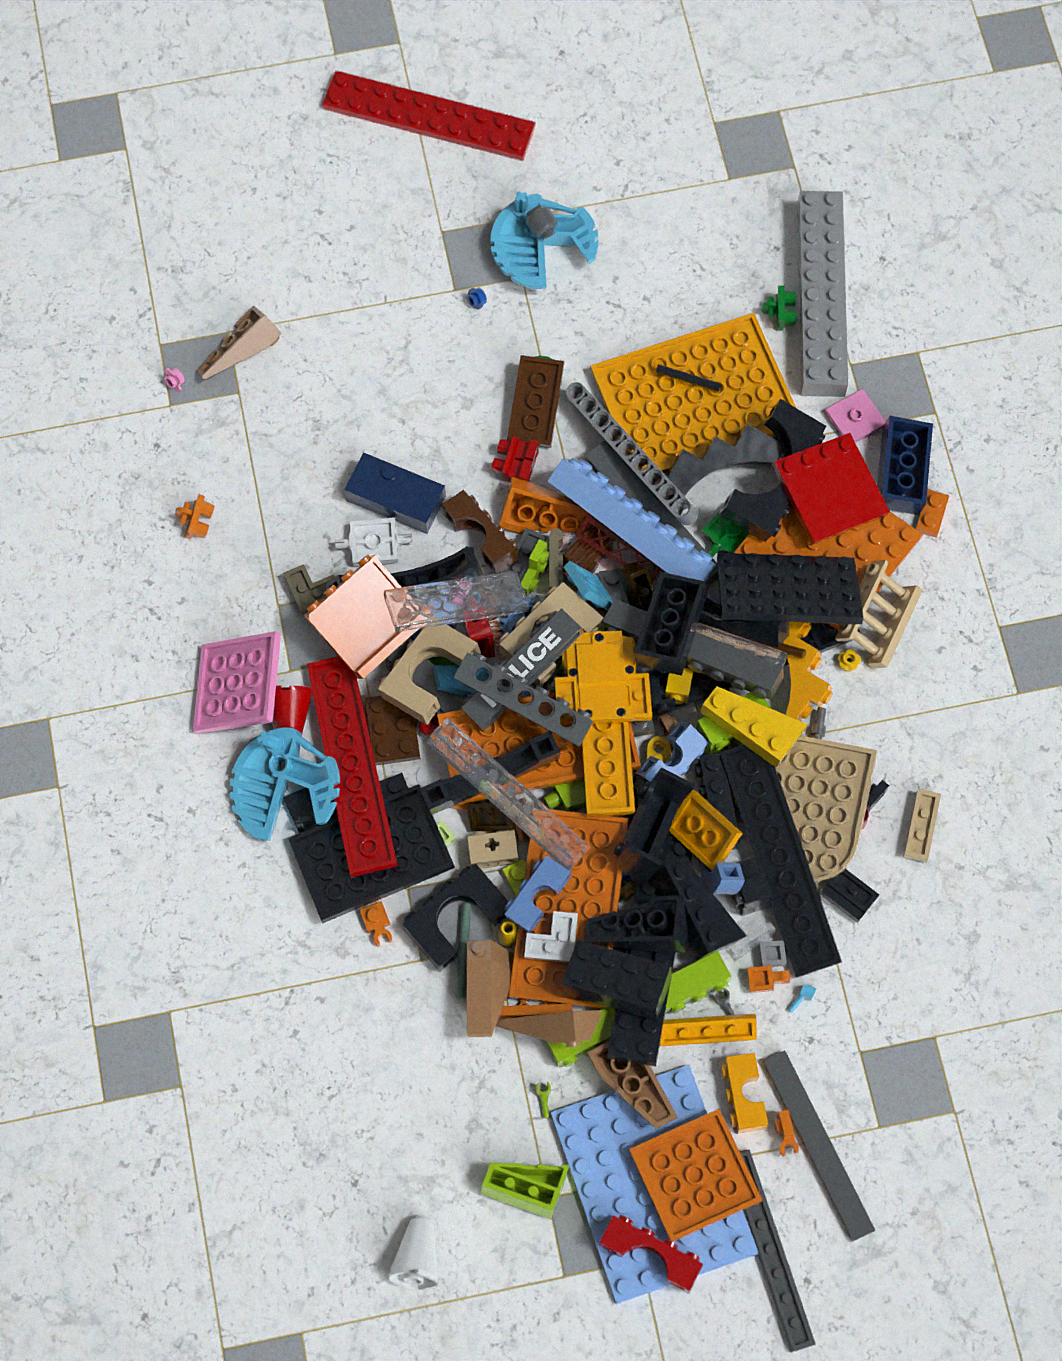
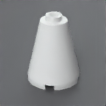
(417, 1256)

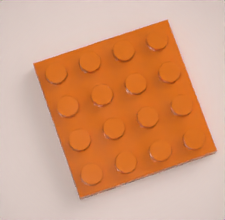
(695, 1175)

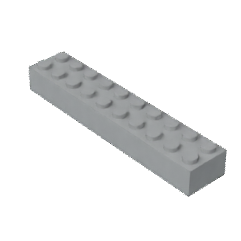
(822, 294)

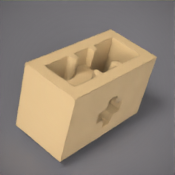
(504, 853)

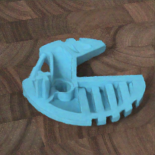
(523, 253)
(262, 784)

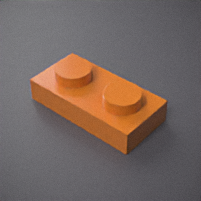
(932, 514)

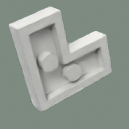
(559, 944)

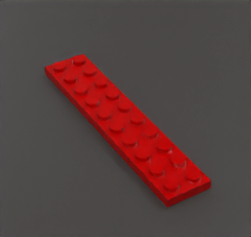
(429, 115)
(348, 741)

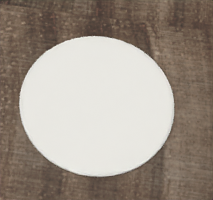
(428, 774)

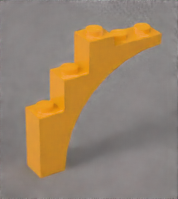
(805, 686)

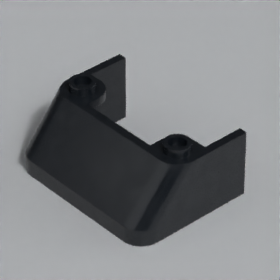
(651, 824)

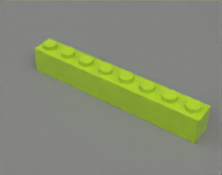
(685, 986)

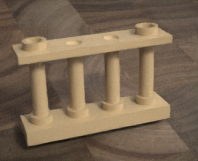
(897, 620)

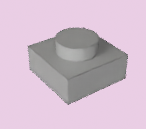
(772, 953)

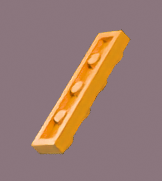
(709, 1030)

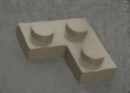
(303, 589)

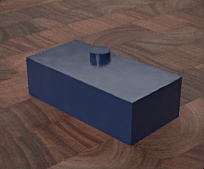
(905, 464)
(395, 493)

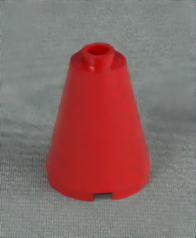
(291, 707)

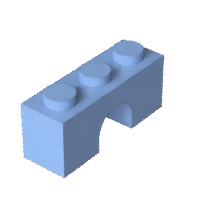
(686, 745)
(547, 876)

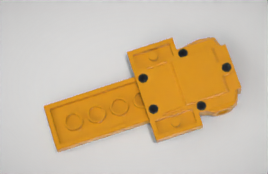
(605, 685)

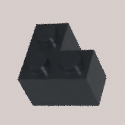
(755, 892)

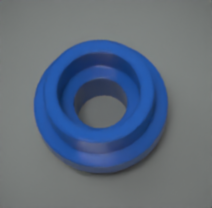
(476, 298)

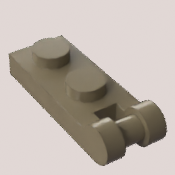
(555, 558)

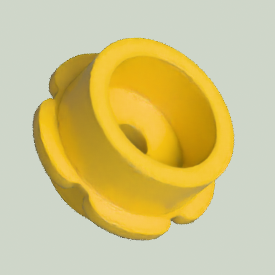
(849, 666)

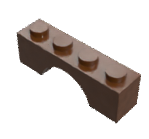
(465, 513)

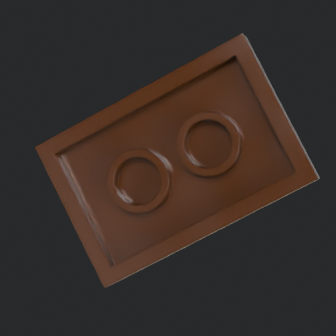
(391, 732)

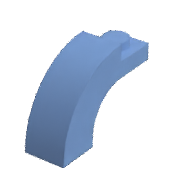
(724, 879)

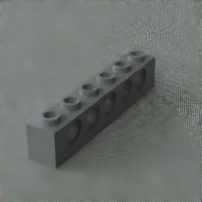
(467, 675)

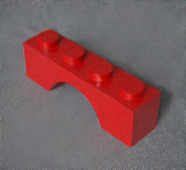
(680, 1267)

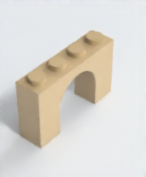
(557, 598)
(431, 642)

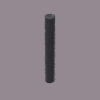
(693, 379)

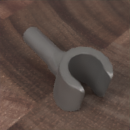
(725, 1002)

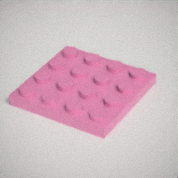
(237, 683)

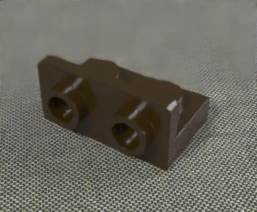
(487, 817)

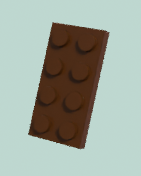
(536, 400)

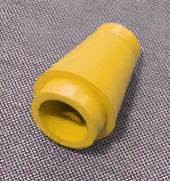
(505, 938)

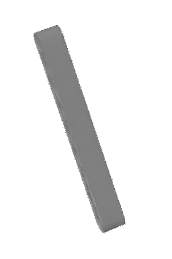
(637, 458)

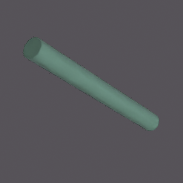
(462, 953)

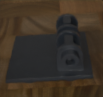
(302, 811)

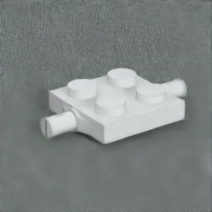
(373, 538)

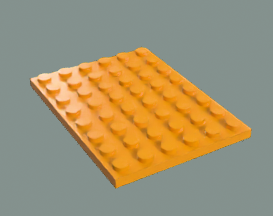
(677, 415)

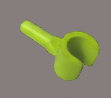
(544, 1099)

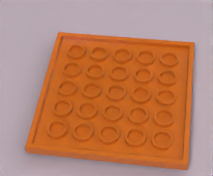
(878, 540)

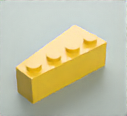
(754, 725)

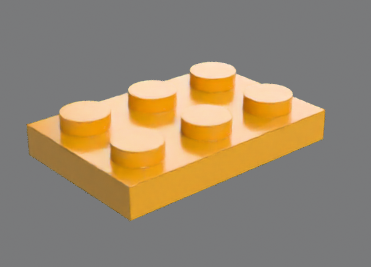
(704, 830)

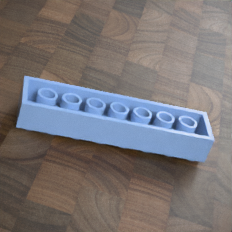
(630, 520)

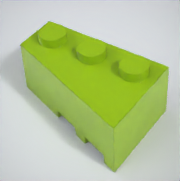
(526, 1186)

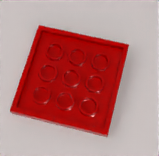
(830, 488)

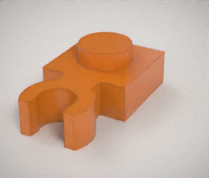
(375, 920)

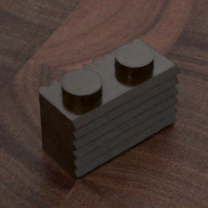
(637, 585)

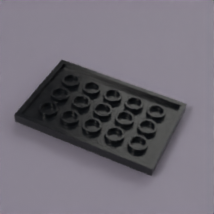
(789, 588)
(417, 849)

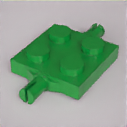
(723, 535)

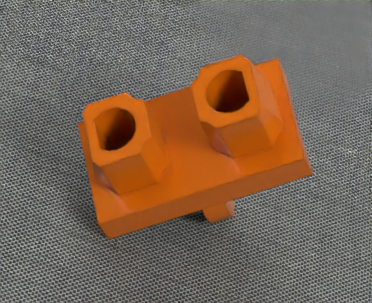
(199, 508)

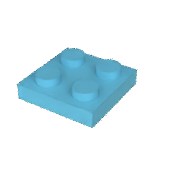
(588, 586)

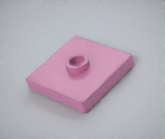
(856, 416)

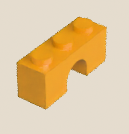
(746, 1115)

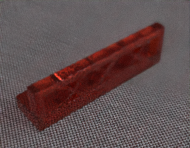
(600, 526)

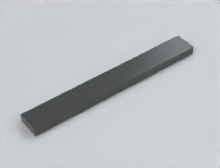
(819, 1146)
(777, 1268)

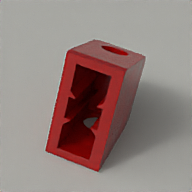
(481, 633)

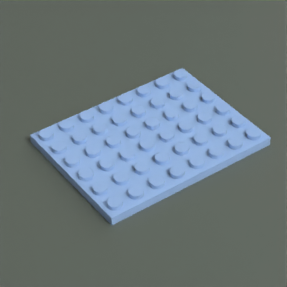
(597, 1147)

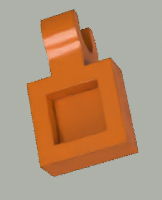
(763, 979)
(784, 1127)

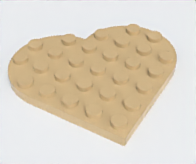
(828, 799)

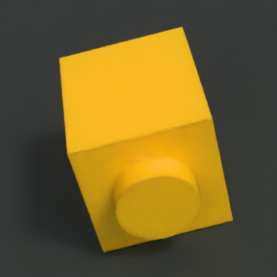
(679, 686)

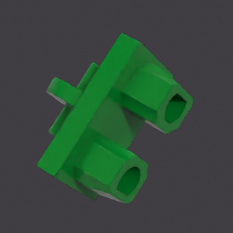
(783, 316)

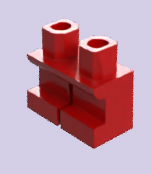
(519, 459)

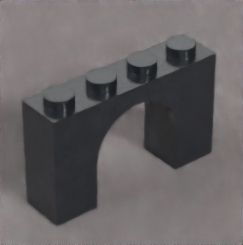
(471, 887)

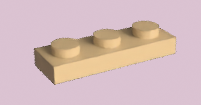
(922, 825)

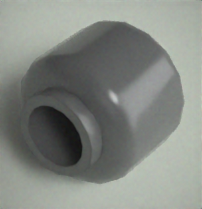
(541, 222)

